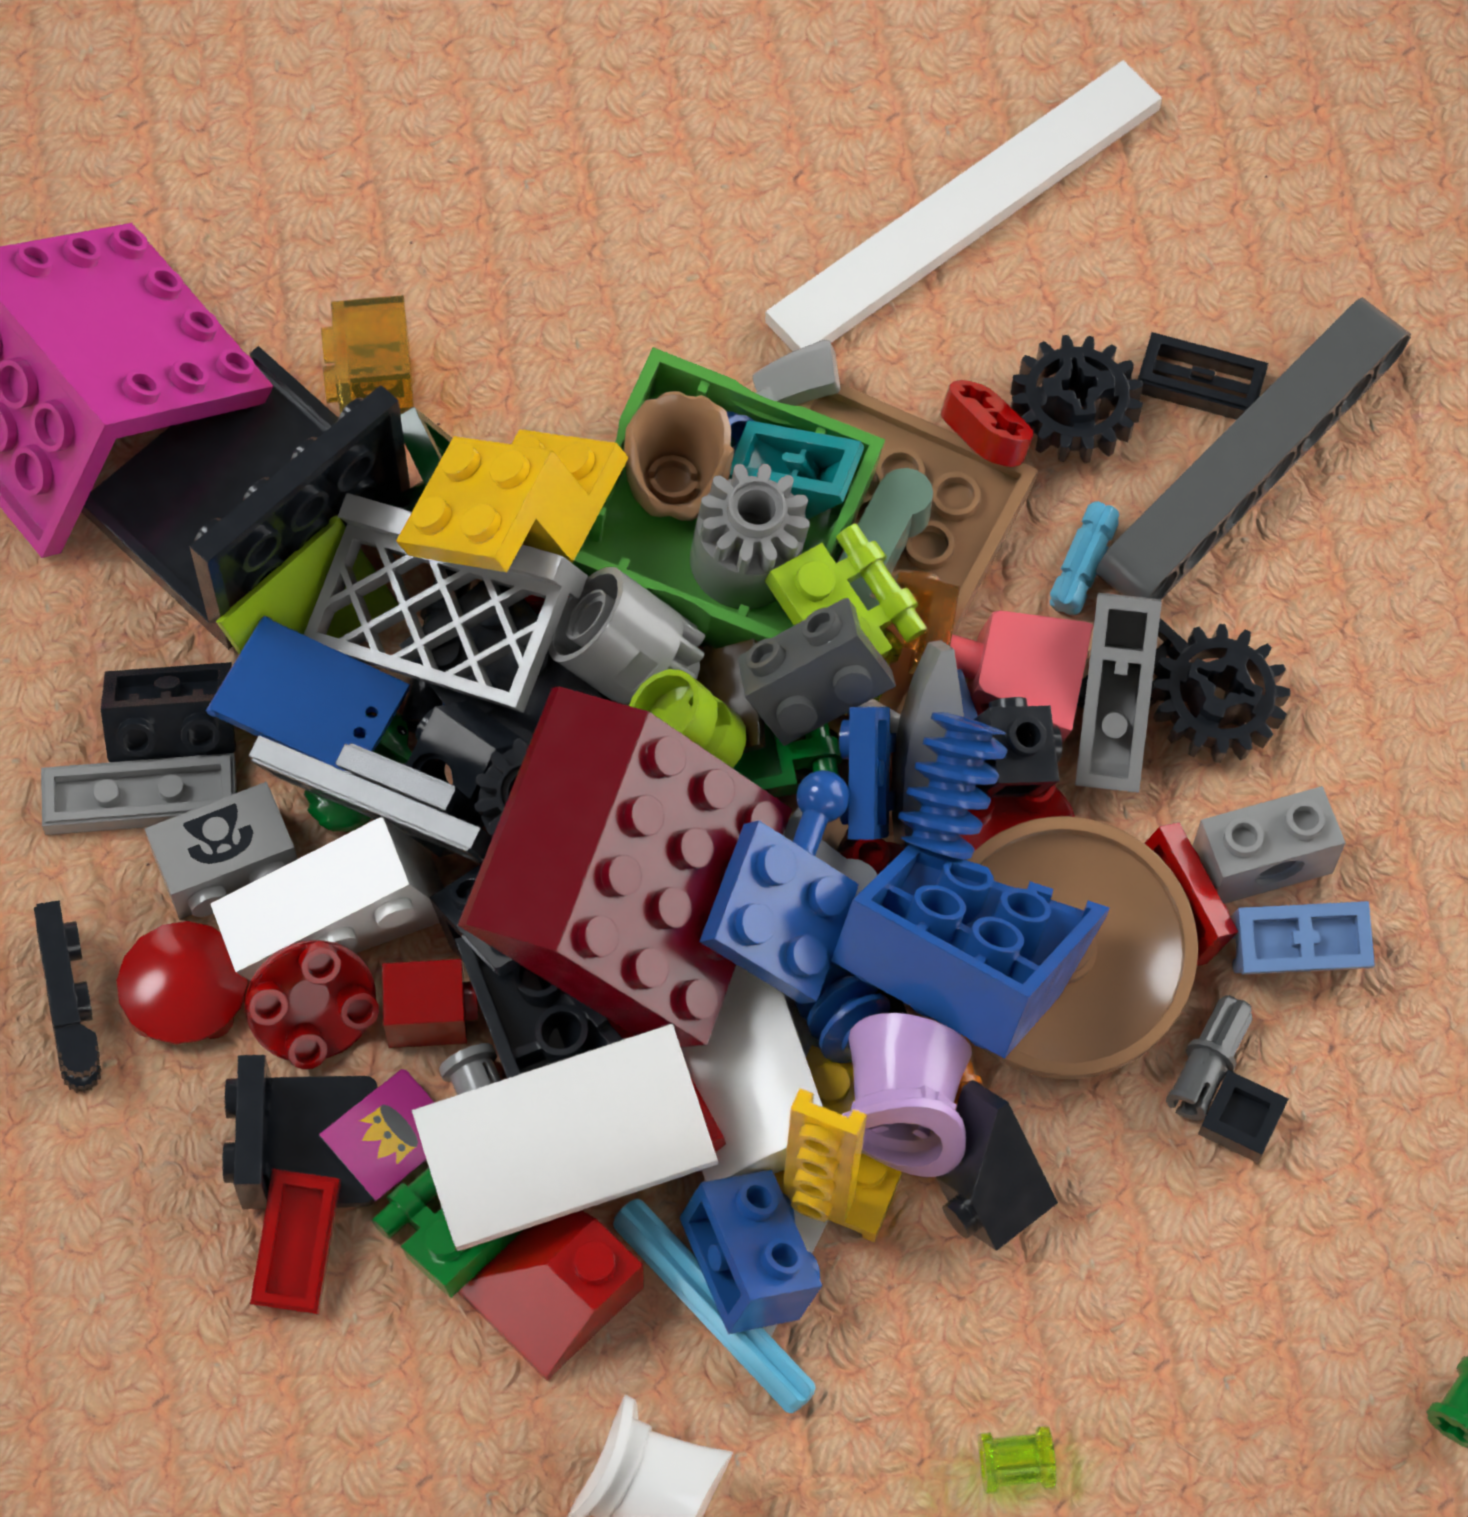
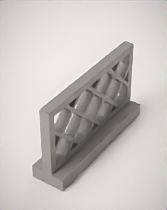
(530, 573)

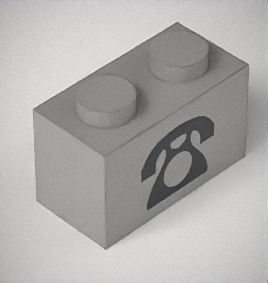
(220, 848)

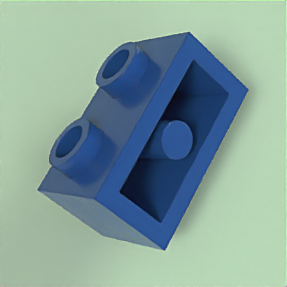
(751, 1251)

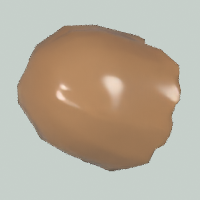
(676, 452)

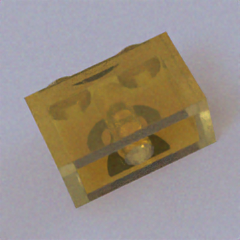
(368, 351)

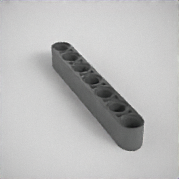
(1253, 453)

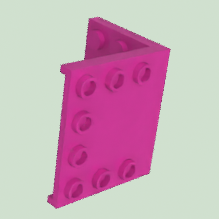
(96, 351)

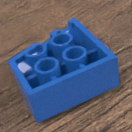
(965, 945)

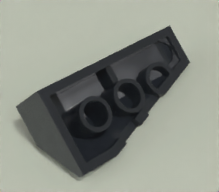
(532, 1018)

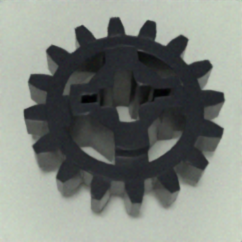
(1094, 383)
(1194, 681)

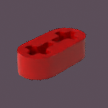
(986, 423)

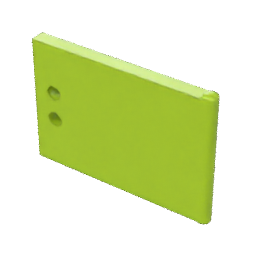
(294, 588)

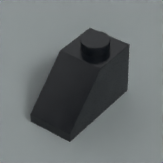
(999, 1180)

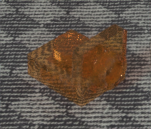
(935, 607)

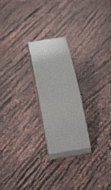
(931, 690)

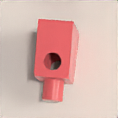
(1026, 659)

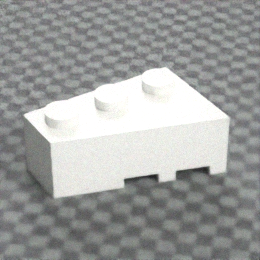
(347, 893)

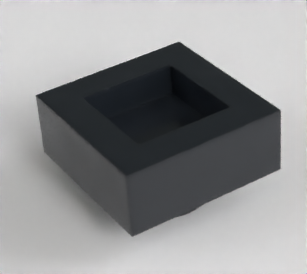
(1243, 1116)

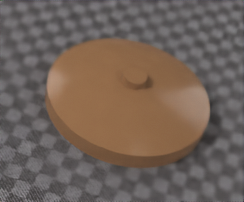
(1135, 967)

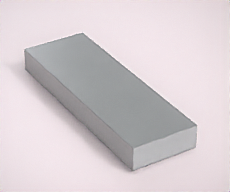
(132, 792)

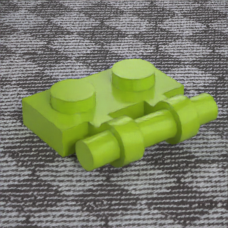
(818, 582)

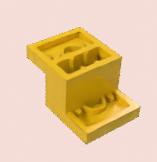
(504, 495)

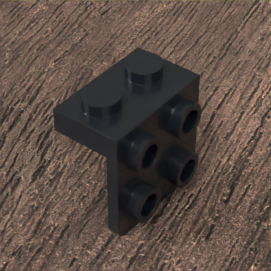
(281, 1129)

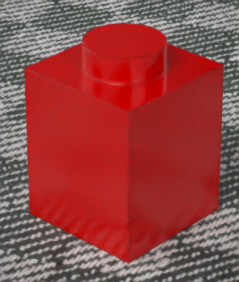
(427, 1003)

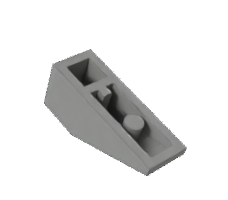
(1118, 692)

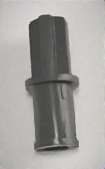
(1210, 1058)

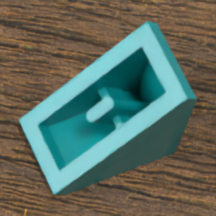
(816, 461)

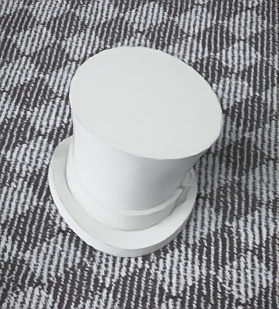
(649, 1473)

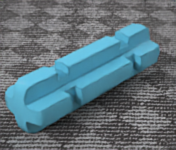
(1083, 558)

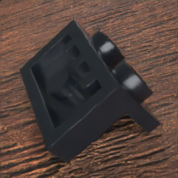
(164, 713)

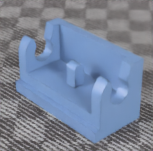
(1303, 938)

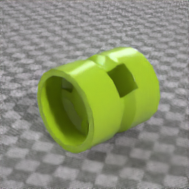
(694, 713)

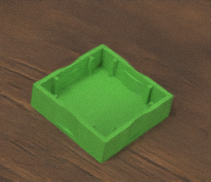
(658, 549)

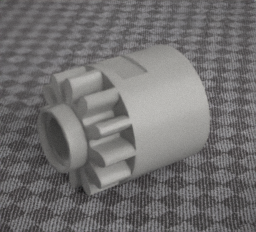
(745, 533)
(622, 636)

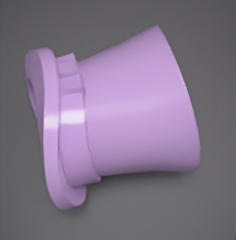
(908, 1088)

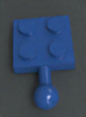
(780, 902)

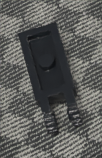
(67, 1000)

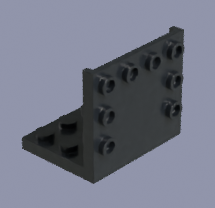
(246, 488)

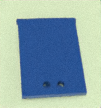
(306, 694)

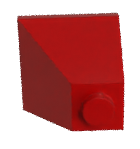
(555, 1288)

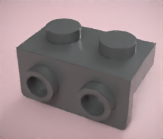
(813, 672)

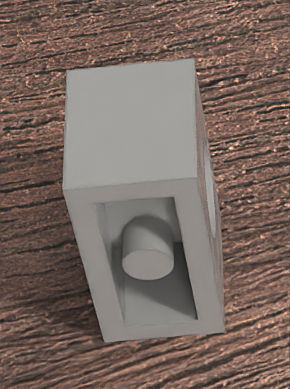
(1270, 845)

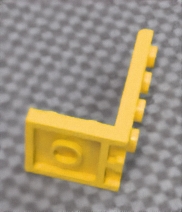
(824, 1160)

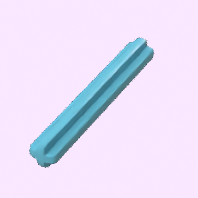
(683, 1275)

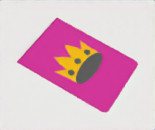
(381, 1135)

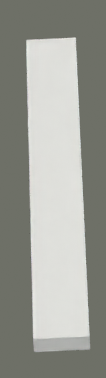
(964, 209)

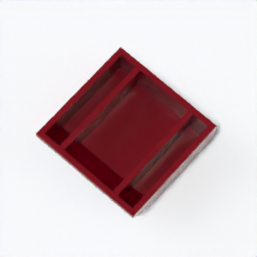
(617, 864)

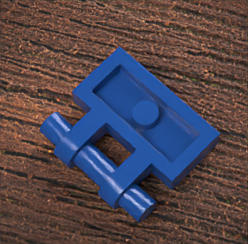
(868, 745)

